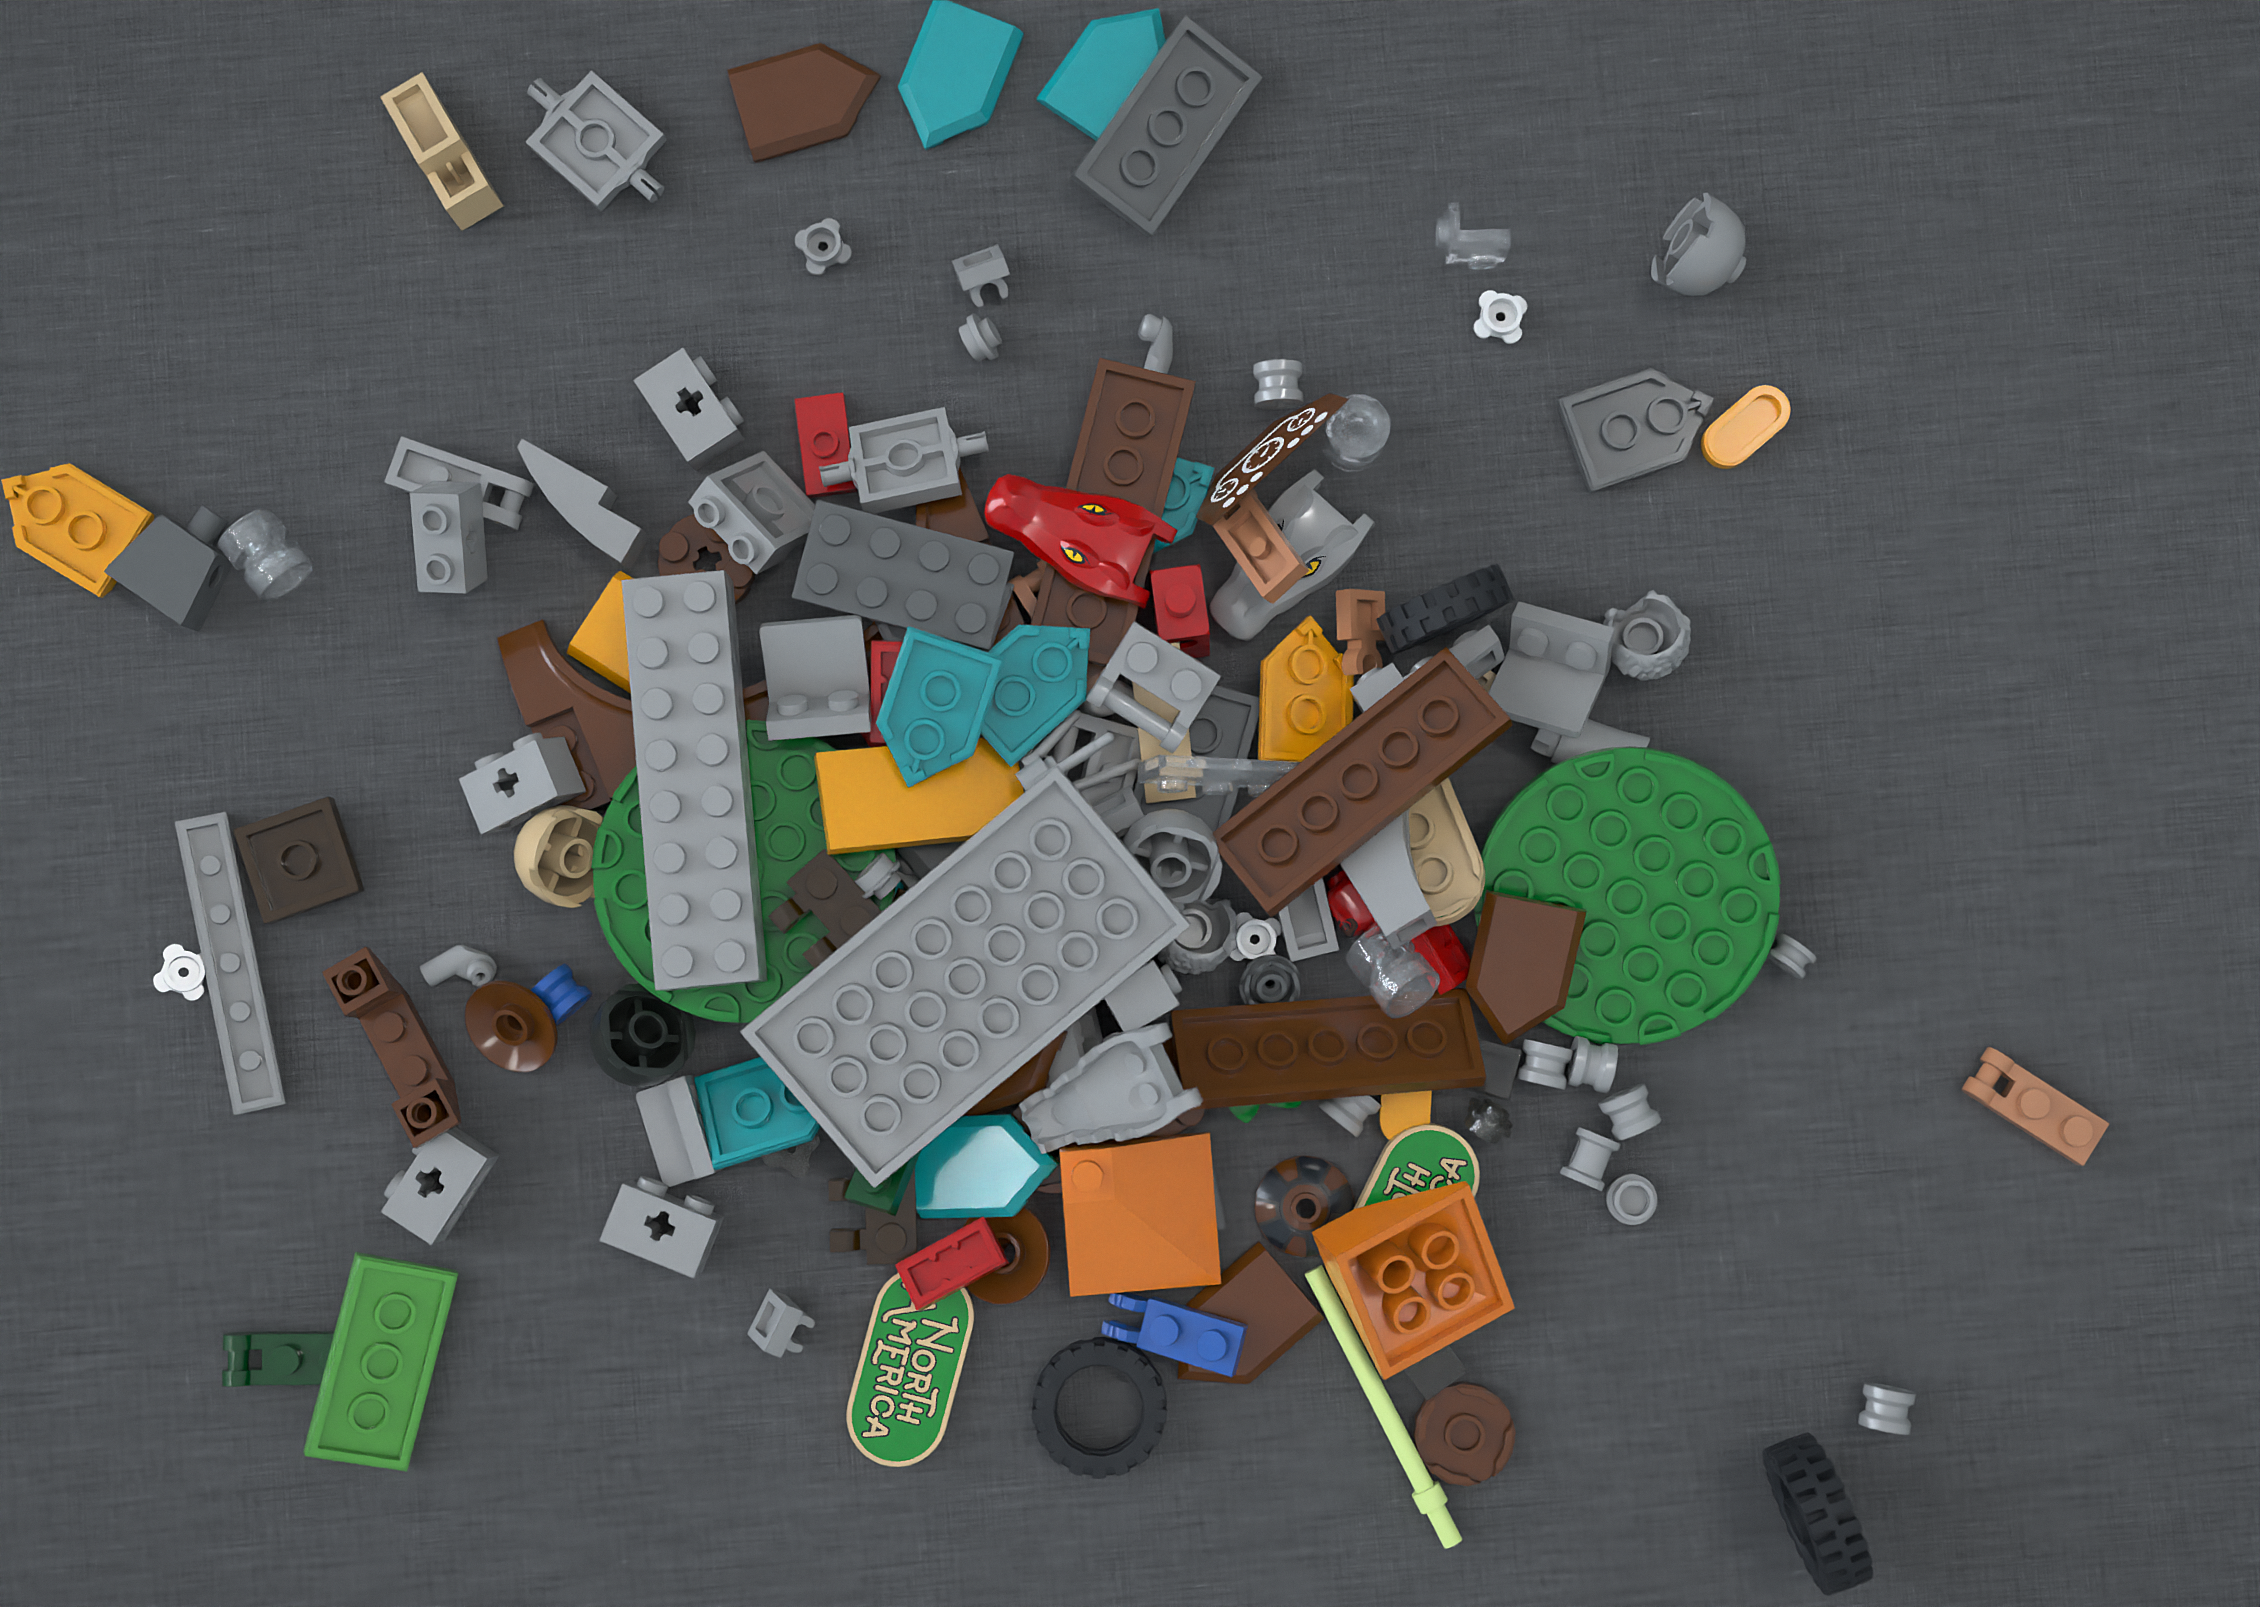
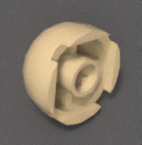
(557, 853)

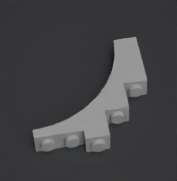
(1384, 865)

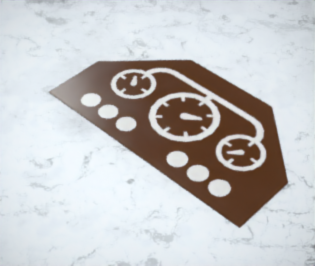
(1265, 455)

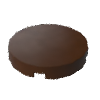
(1464, 1434)

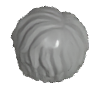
(1649, 637)
(1207, 939)

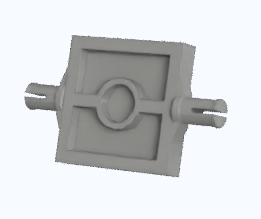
(596, 140)
(904, 460)

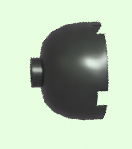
(641, 1037)

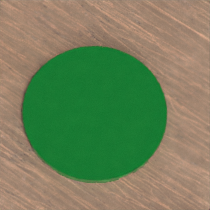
(786, 837)
(1669, 880)

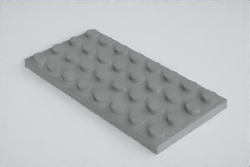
(965, 977)

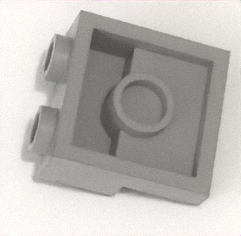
(754, 511)

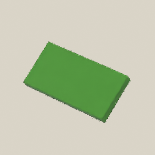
(380, 1362)

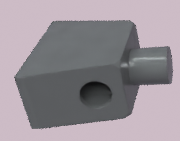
(176, 566)

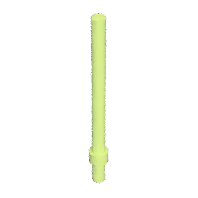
(1428, 1493)

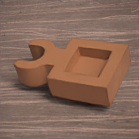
(1358, 626)

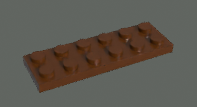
(1124, 452)
(1360, 781)
(1324, 1050)

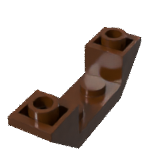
(402, 1042)

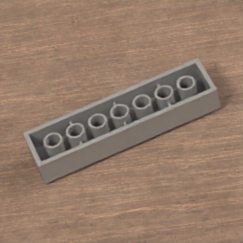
(694, 781)

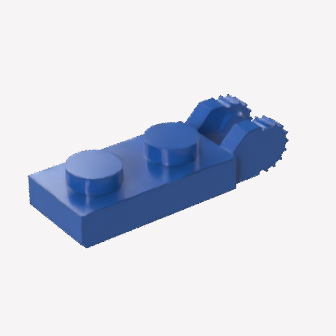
(1180, 1332)

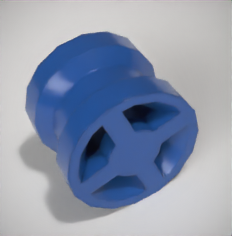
(561, 993)

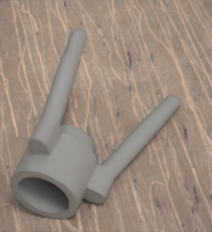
(1036, 768)

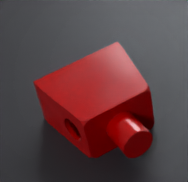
(1181, 608)

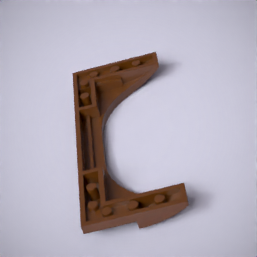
(600, 724)

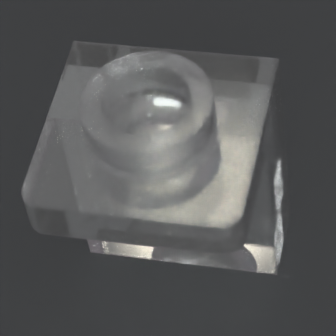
(1476, 247)

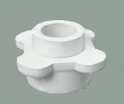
(1503, 303)
(1265, 930)
(169, 979)

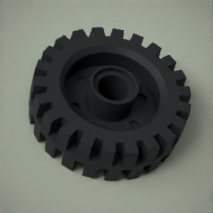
(1818, 1514)

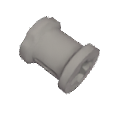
(1590, 1158)

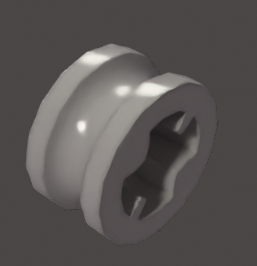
(1791, 956)

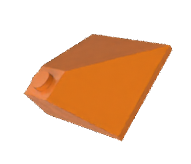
(1140, 1214)
(1414, 1273)

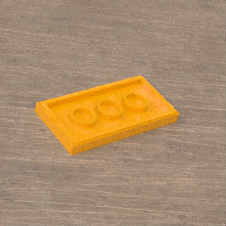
(873, 808)

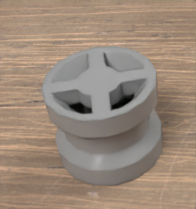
(1278, 384)
(1544, 1064)
(1592, 1064)
(1350, 1111)
(1629, 1112)
(1887, 1408)

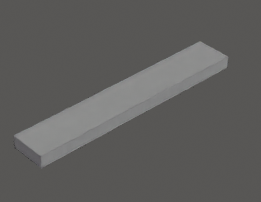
(230, 963)

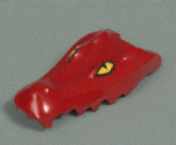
(1083, 535)

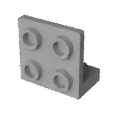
(1552, 669)
(816, 677)

